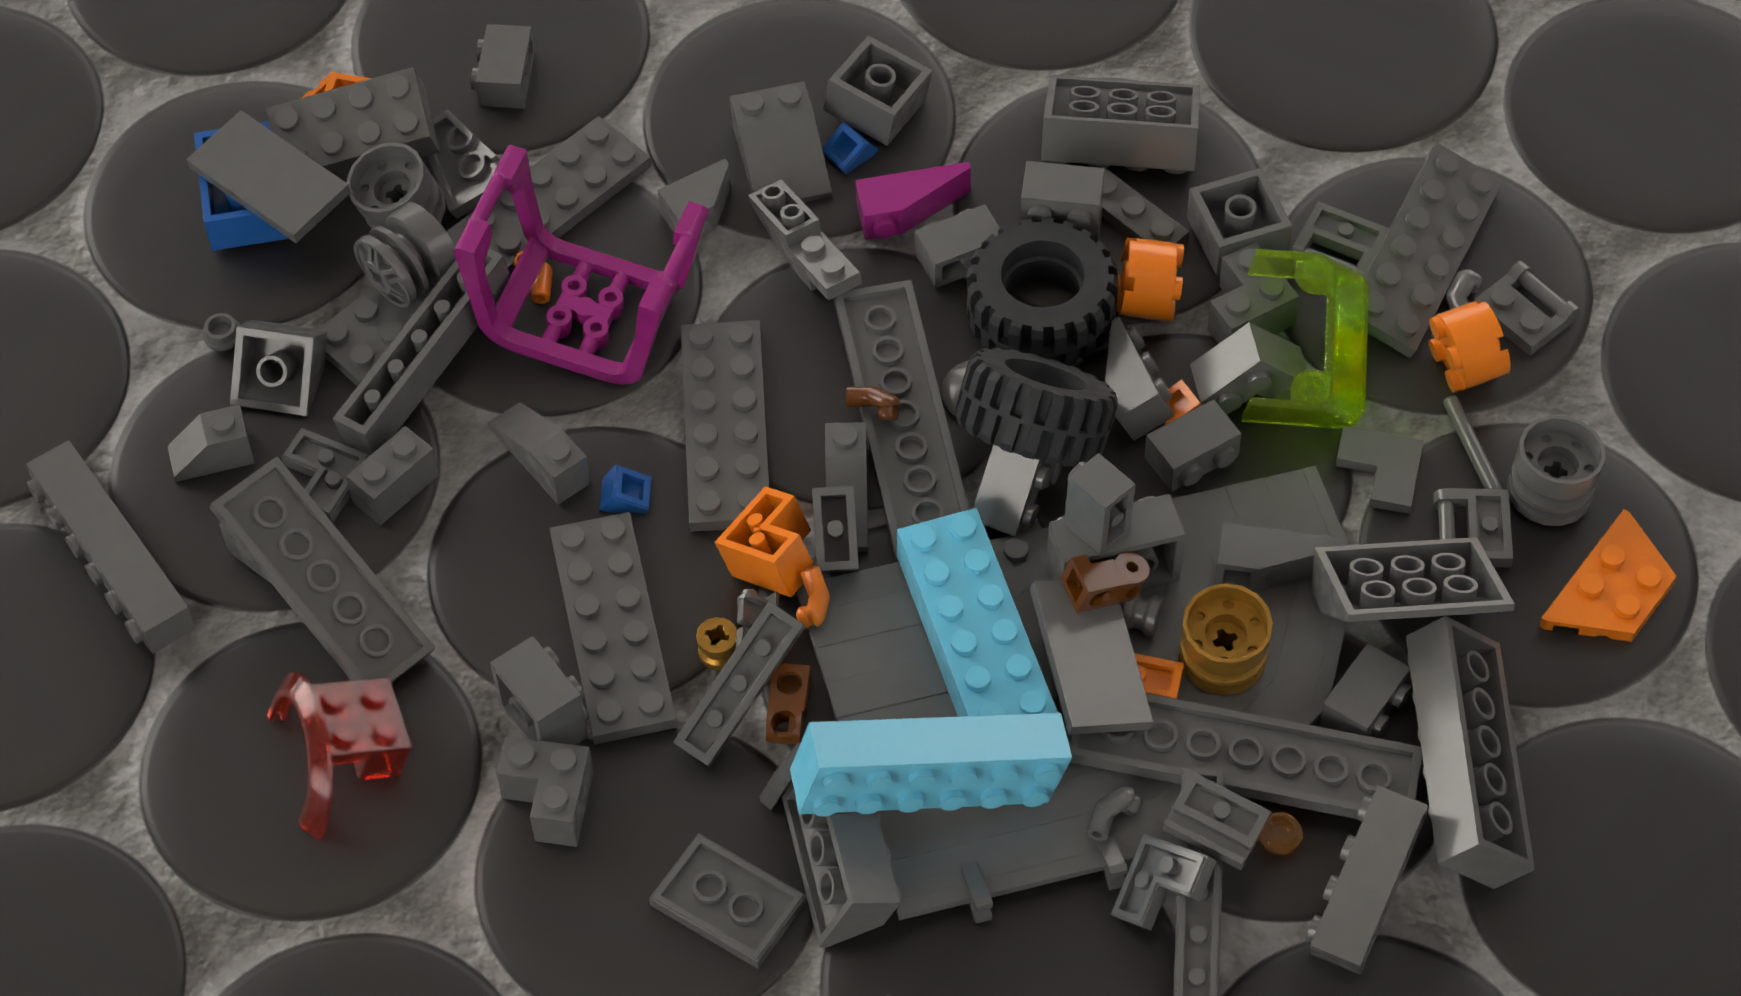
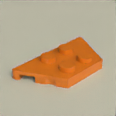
(1614, 585)

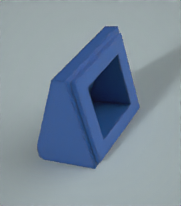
(848, 148)
(625, 491)

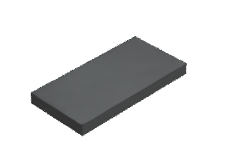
(268, 176)
(1091, 663)

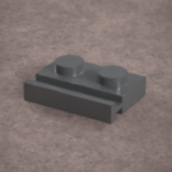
(1216, 820)

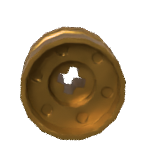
(1225, 639)

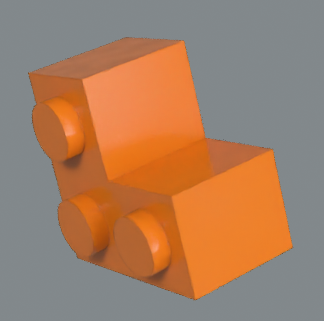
(767, 543)

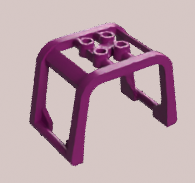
(573, 302)

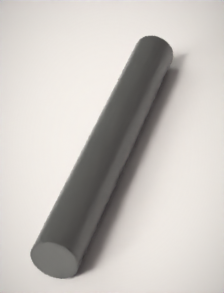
(1471, 443)

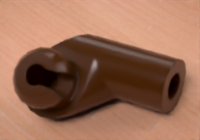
(874, 397)

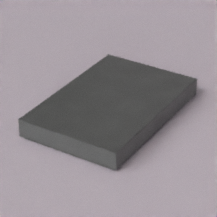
(728, 900)

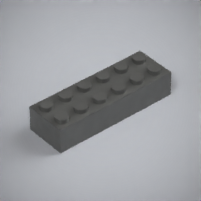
(1469, 753)

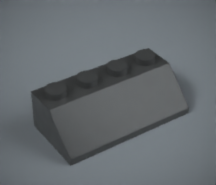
(843, 871)

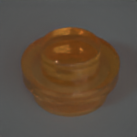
(1281, 834)

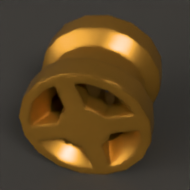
(719, 653)

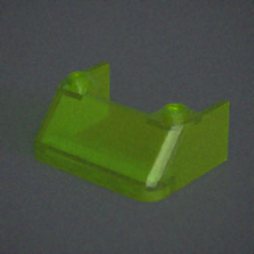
(1339, 392)

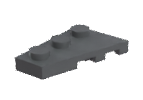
(462, 165)

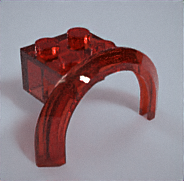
(343, 725)

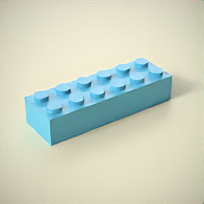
(971, 618)
(929, 763)

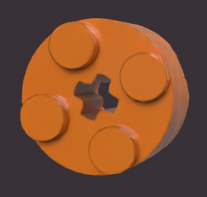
(1149, 279)
(1469, 345)

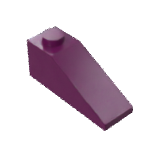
(902, 200)

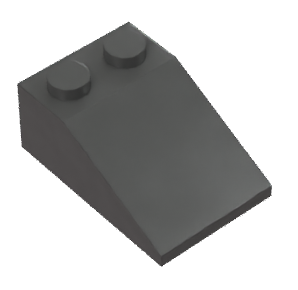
(780, 140)

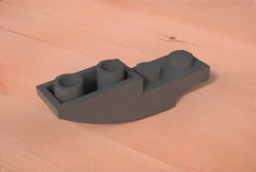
(802, 242)

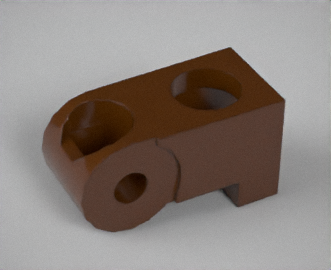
(1104, 582)
(788, 704)

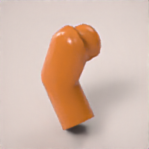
(542, 287)
(818, 599)

